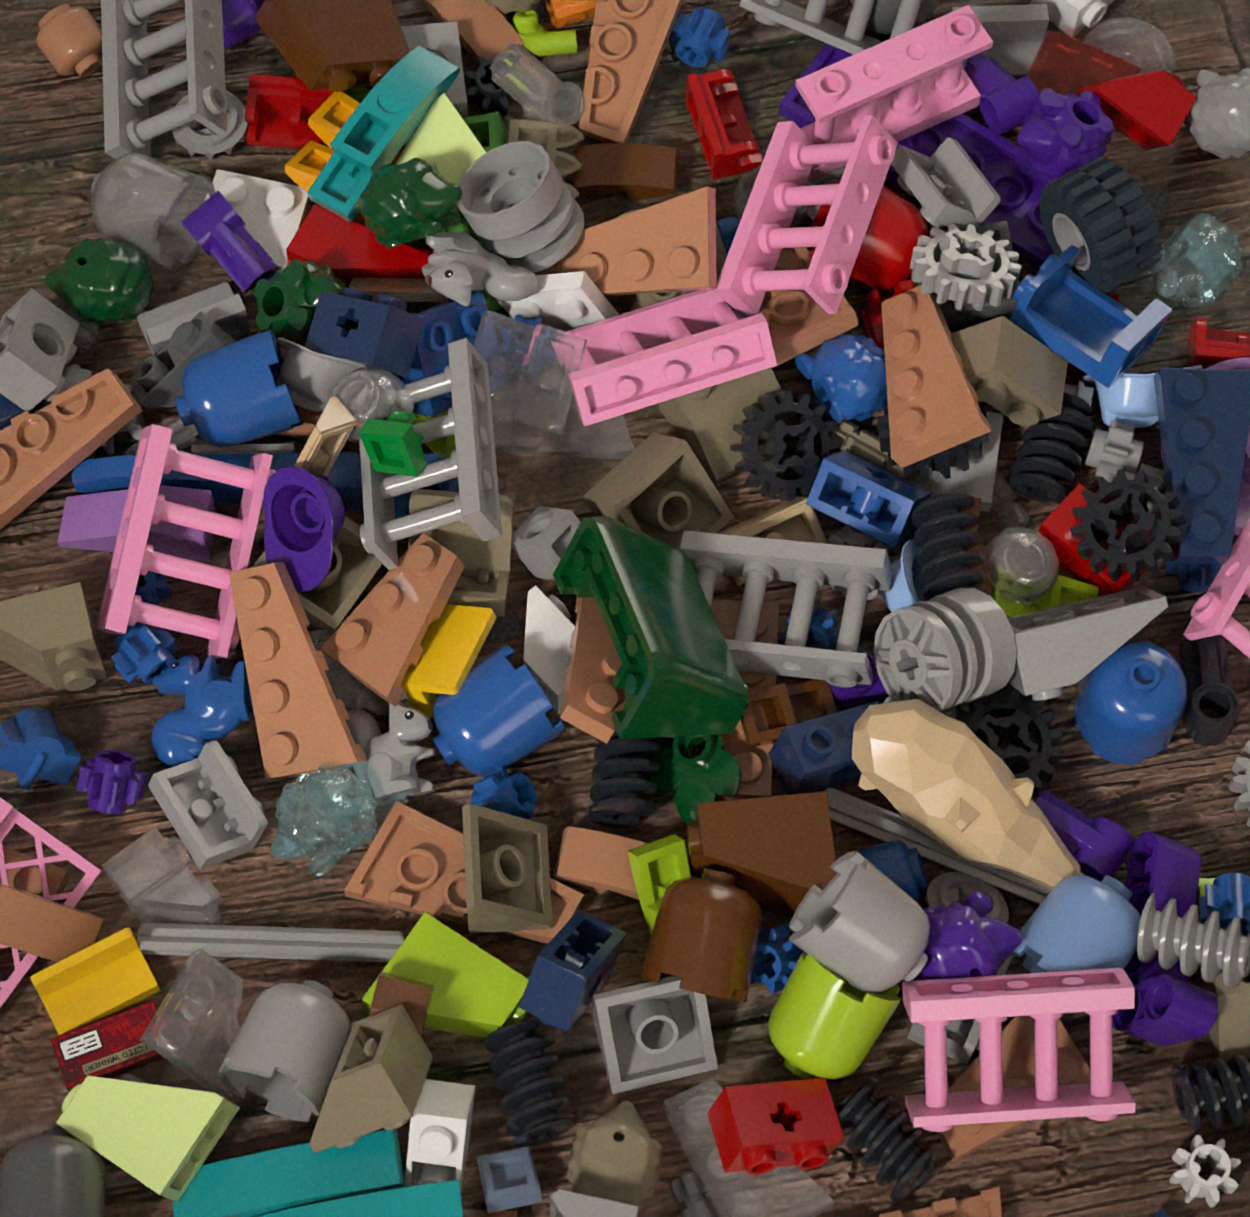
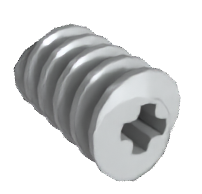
(1193, 943)

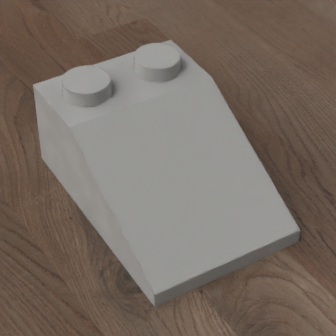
(1072, 639)

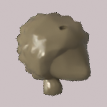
(615, 1158)

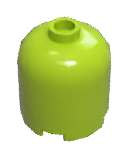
(826, 1022)

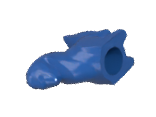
(211, 707)

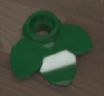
(693, 777)

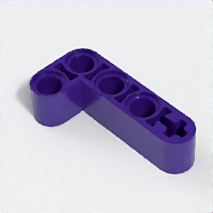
(1165, 1002)

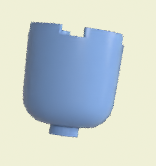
(1081, 927)

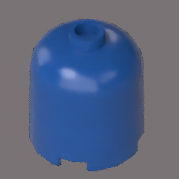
(235, 393)
(1131, 703)
(493, 717)

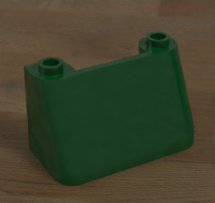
(669, 643)

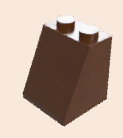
(335, 40)
(769, 843)

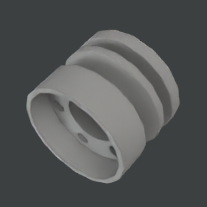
(521, 206)
(946, 649)

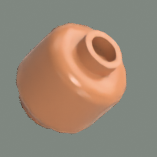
(71, 40)

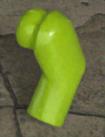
(541, 41)

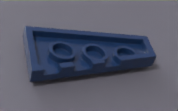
(1203, 453)

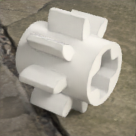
(1214, 1157)

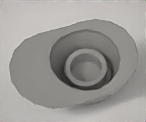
(311, 375)

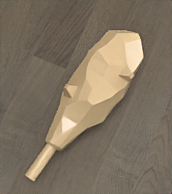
(957, 791)

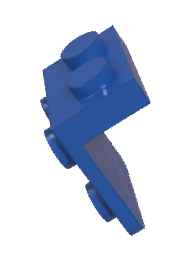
(442, 326)

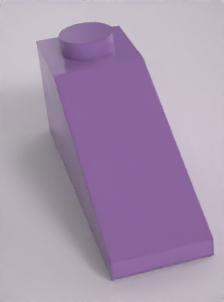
(95, 519)

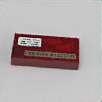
(106, 1046)

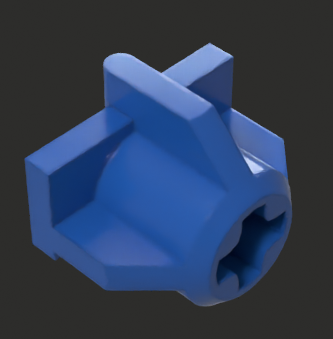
(36, 748)

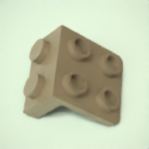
(486, 563)

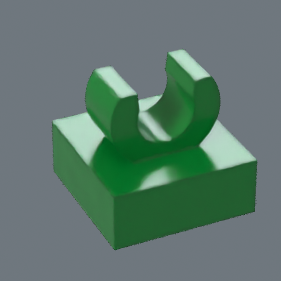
(394, 444)

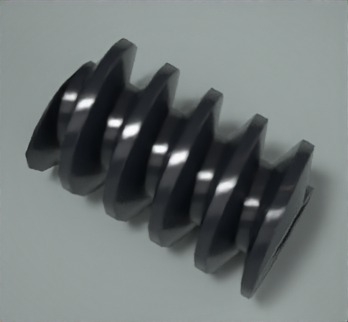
(1052, 452)
(945, 544)
(621, 782)
(527, 1083)
(1212, 1091)
(887, 1142)

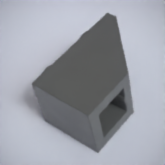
(159, 376)

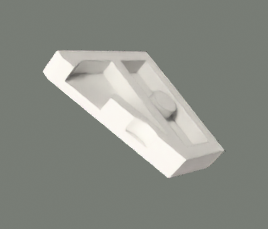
(268, 208)
(563, 302)

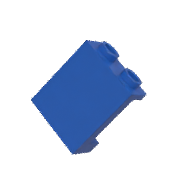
(1084, 321)

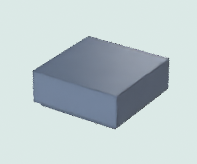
(509, 1179)

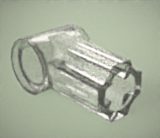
(537, 88)

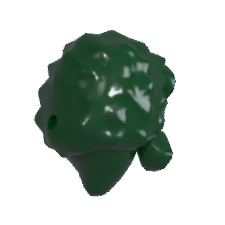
(409, 202)
(103, 281)
(291, 297)

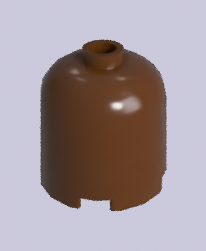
(705, 936)

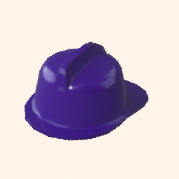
(300, 524)

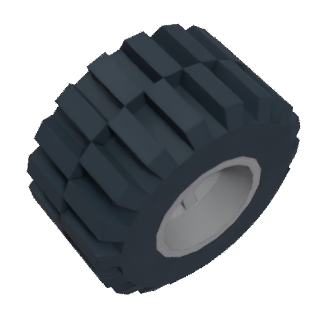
(1105, 218)

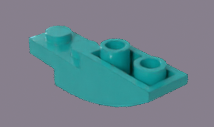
(380, 129)

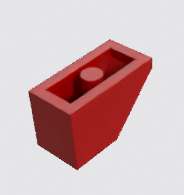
(1145, 106)

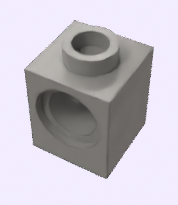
(544, 538)

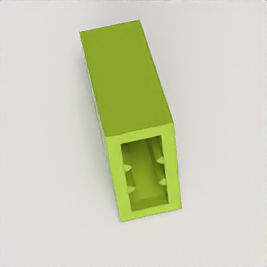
(471, 987)

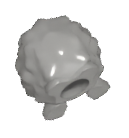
(1221, 113)

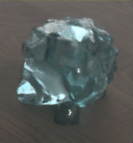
(1198, 262)
(323, 817)

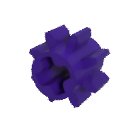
(111, 781)

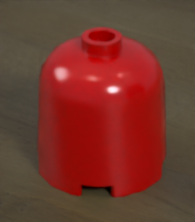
(888, 241)

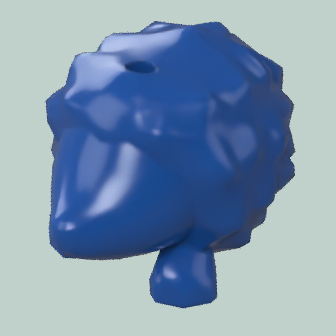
(847, 377)

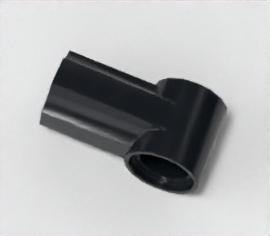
(1208, 687)

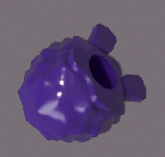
(1064, 132)
(967, 941)

